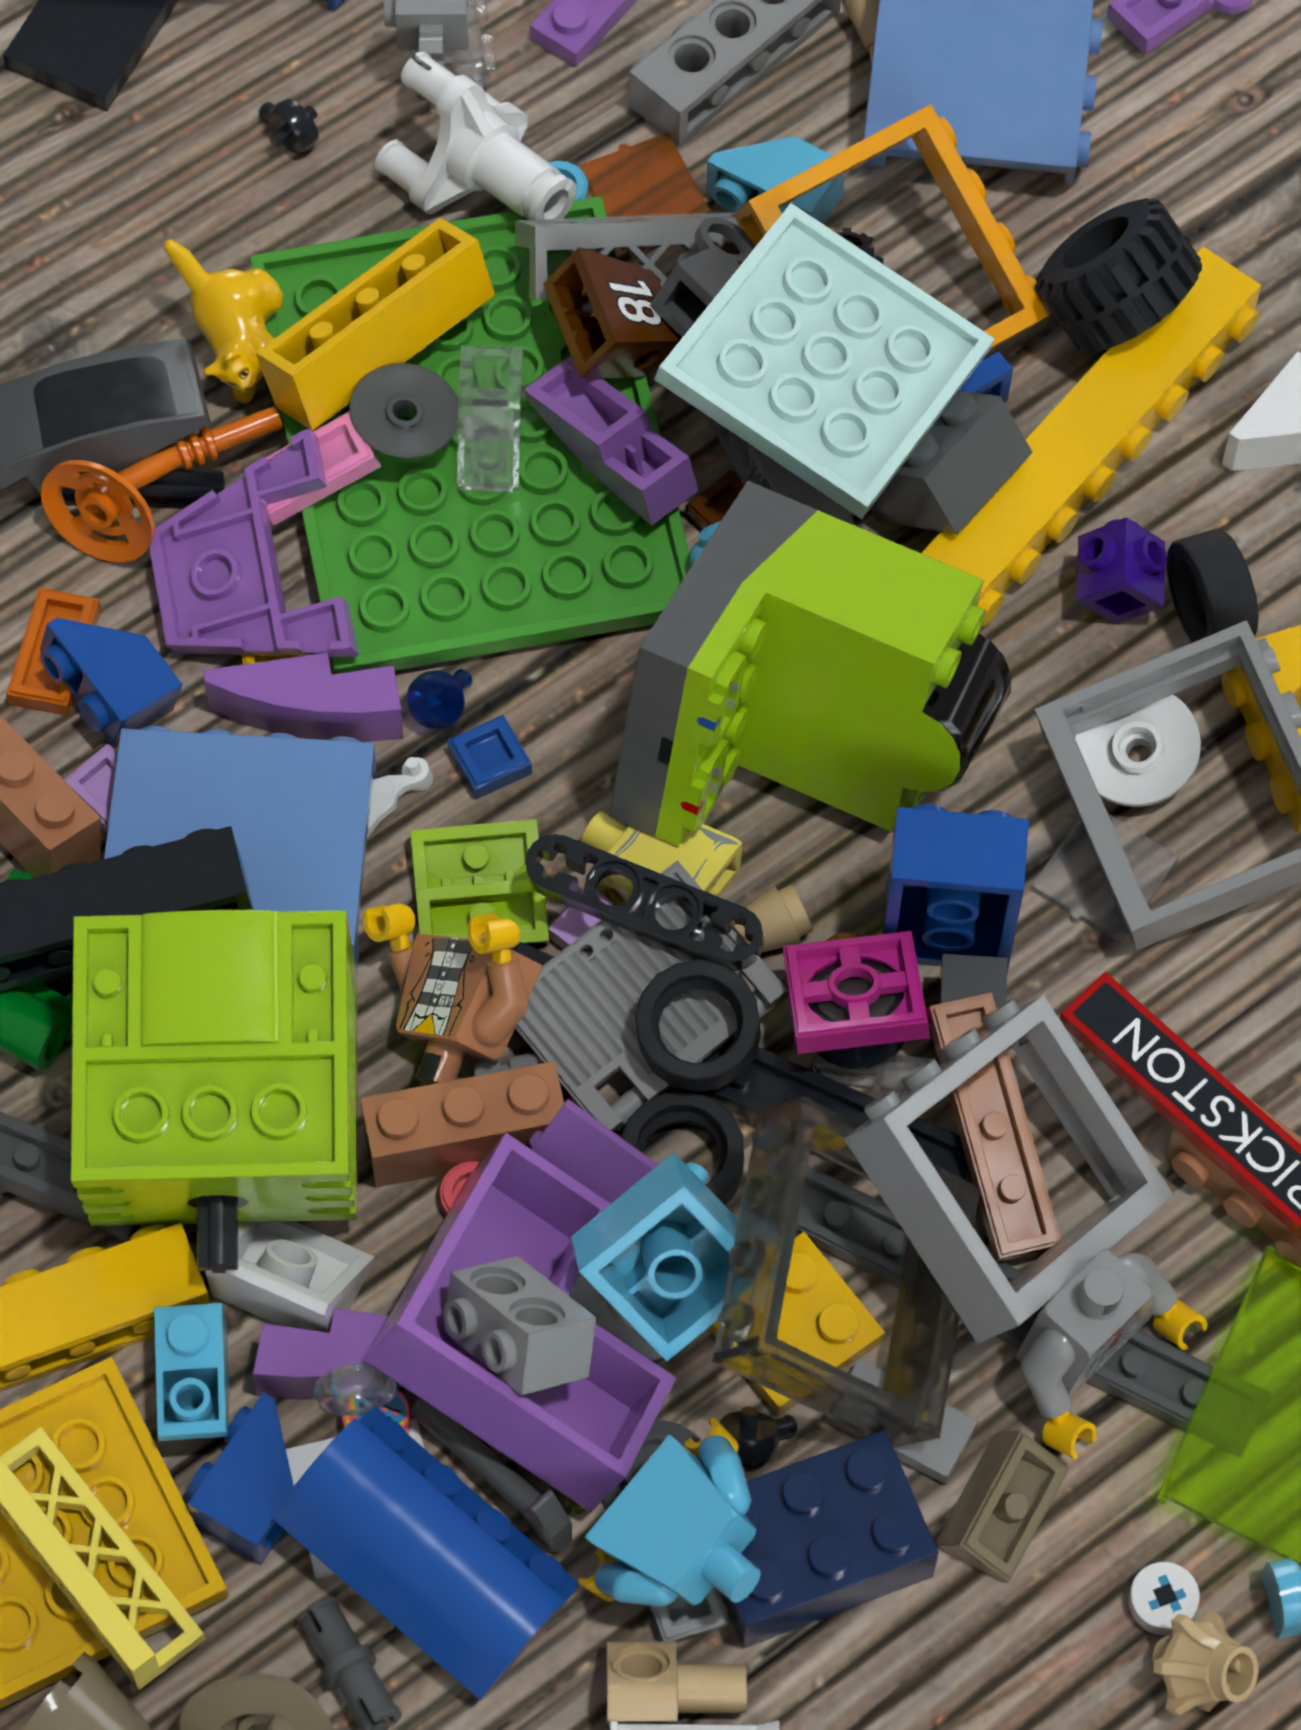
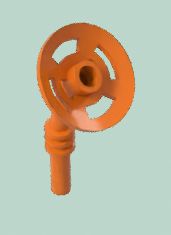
(112, 491)

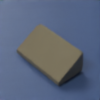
(1002, 1504)

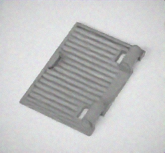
(589, 1001)

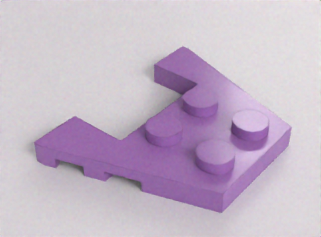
(222, 572)

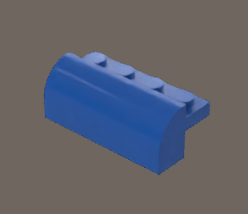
(425, 1550)

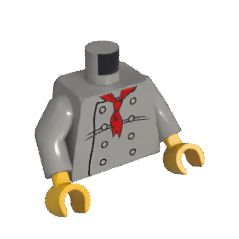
(1087, 1327)

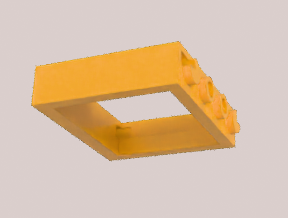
(961, 190)

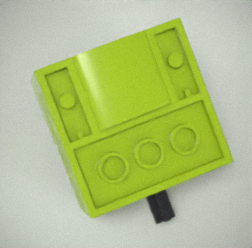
(214, 1071)

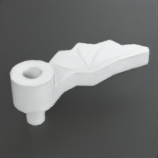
(387, 789)

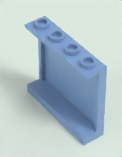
(996, 71)
(289, 800)

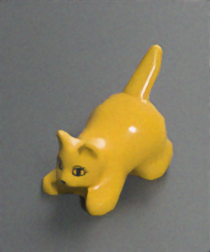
(232, 315)

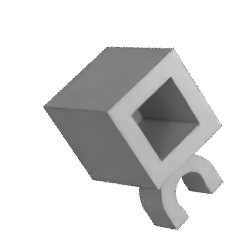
(428, 25)

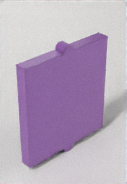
(590, 1153)

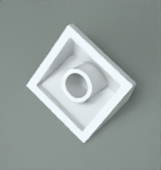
(291, 1275)

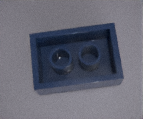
(831, 1538)

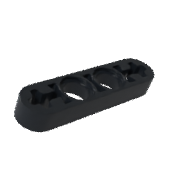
(647, 895)

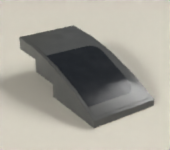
(100, 410)

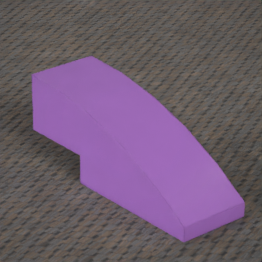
(614, 441)
(307, 700)
(295, 1358)

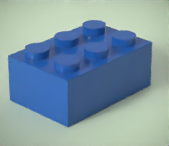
(956, 881)

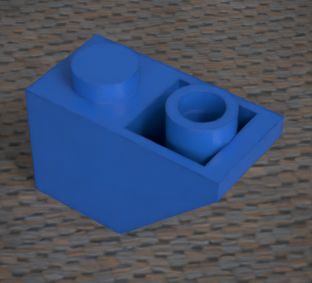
(111, 674)
(245, 1483)

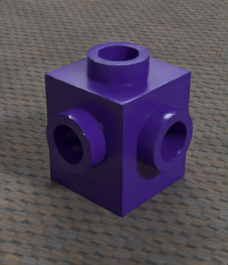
(1120, 570)

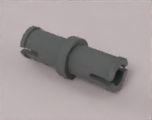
(348, 1665)

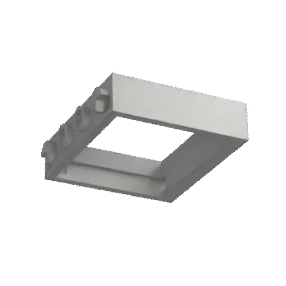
(1141, 687)
(933, 1216)

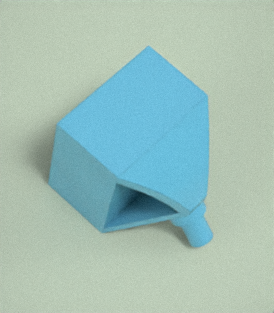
(661, 1254)

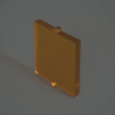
(644, 180)

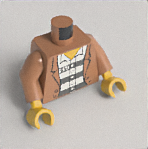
(455, 991)

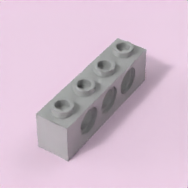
(723, 66)

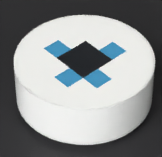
(1161, 1594)

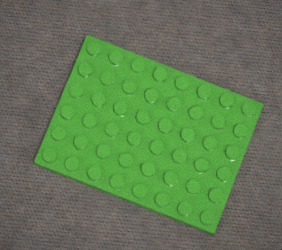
(465, 570)

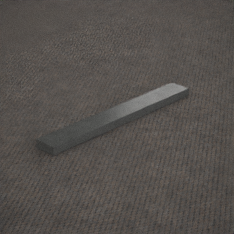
(871, 1239)

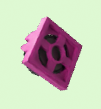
(859, 998)

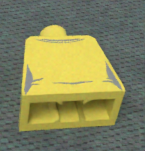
(705, 854)

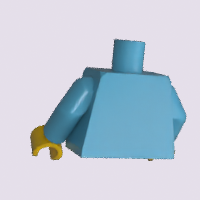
(678, 1527)

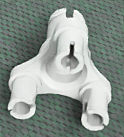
(474, 151)

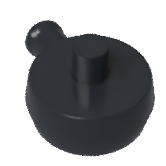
(291, 124)
(757, 1433)

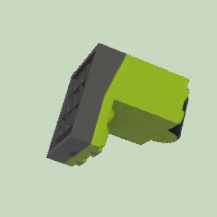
(810, 665)

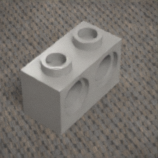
(519, 1325)

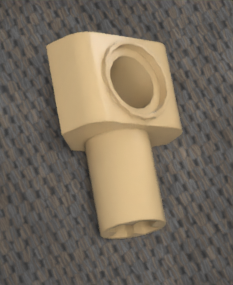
(652, 1688)

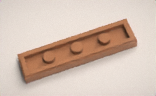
(997, 1140)

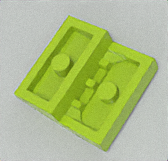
(477, 873)

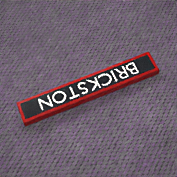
(1190, 1095)

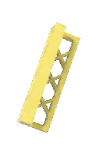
(79, 1582)

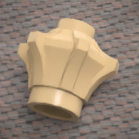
(1203, 1664)

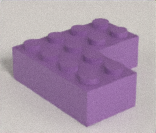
(571, 1434)

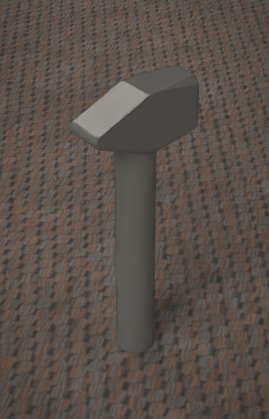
(541, 1512)

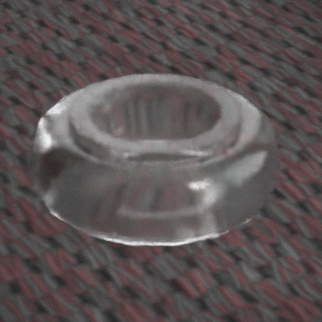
(353, 1389)

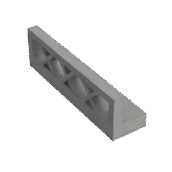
(608, 233)

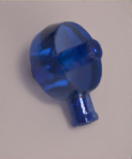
(438, 697)

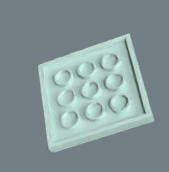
(824, 360)

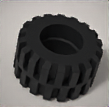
(1118, 275)

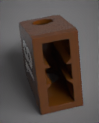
(609, 316)

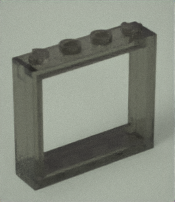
(759, 1264)

